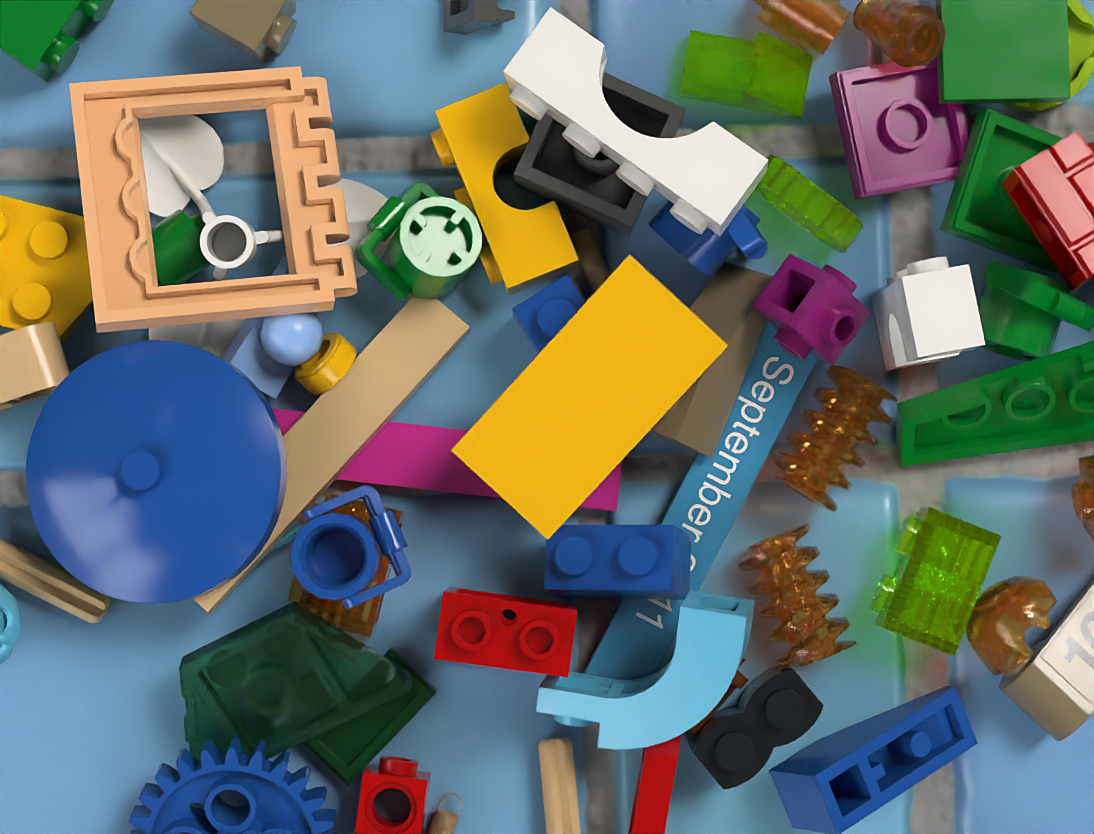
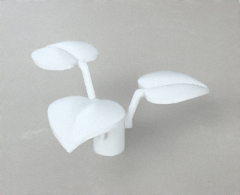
(188, 157)

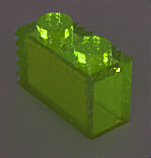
(934, 579)

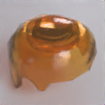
(1002, 618)

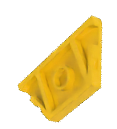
(42, 267)

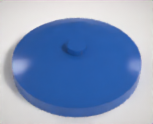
(156, 472)

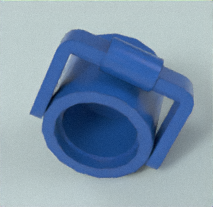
(708, 249)
(343, 554)

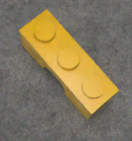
(479, 139)

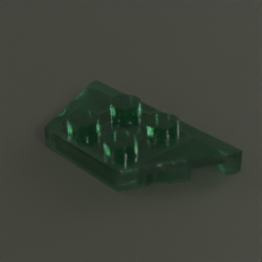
(282, 682)

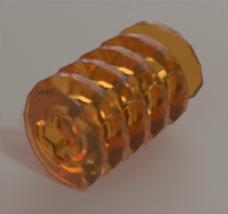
(832, 436)
(795, 598)

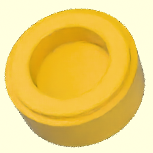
(327, 366)

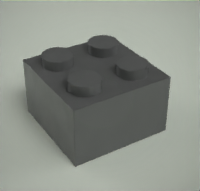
(588, 184)

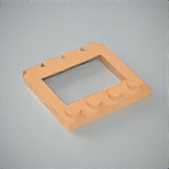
(118, 206)

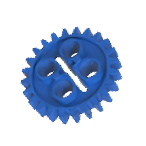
(275, 796)

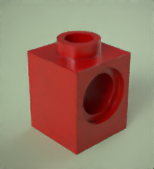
(398, 774)

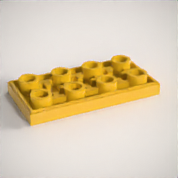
(589, 396)

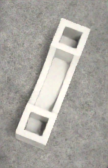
(701, 173)

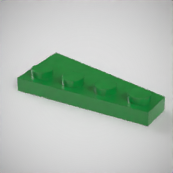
(1003, 411)

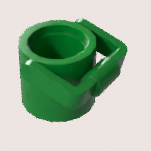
(430, 248)
(1024, 312)

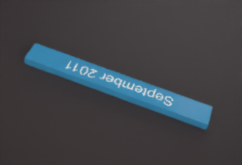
(708, 505)

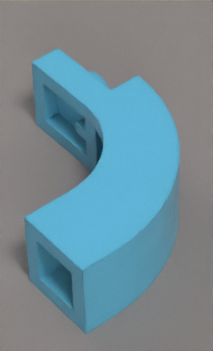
(667, 703)

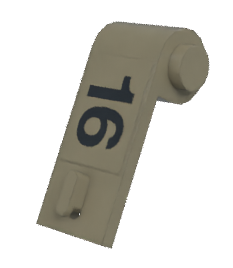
(1058, 675)

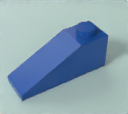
(872, 762)

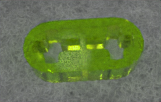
(809, 205)

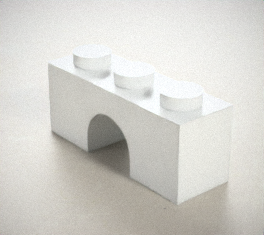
(927, 314)

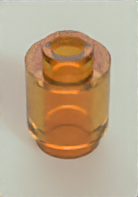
(804, 21)

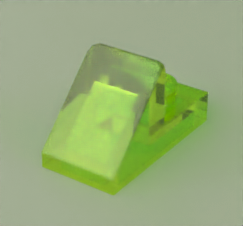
(746, 74)

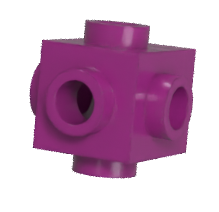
(811, 309)

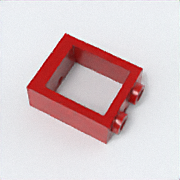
(479, 634)

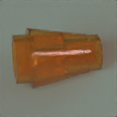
(902, 30)

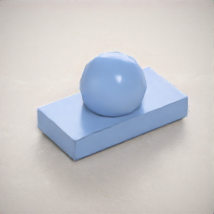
(273, 345)

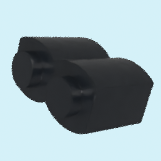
(768, 715)

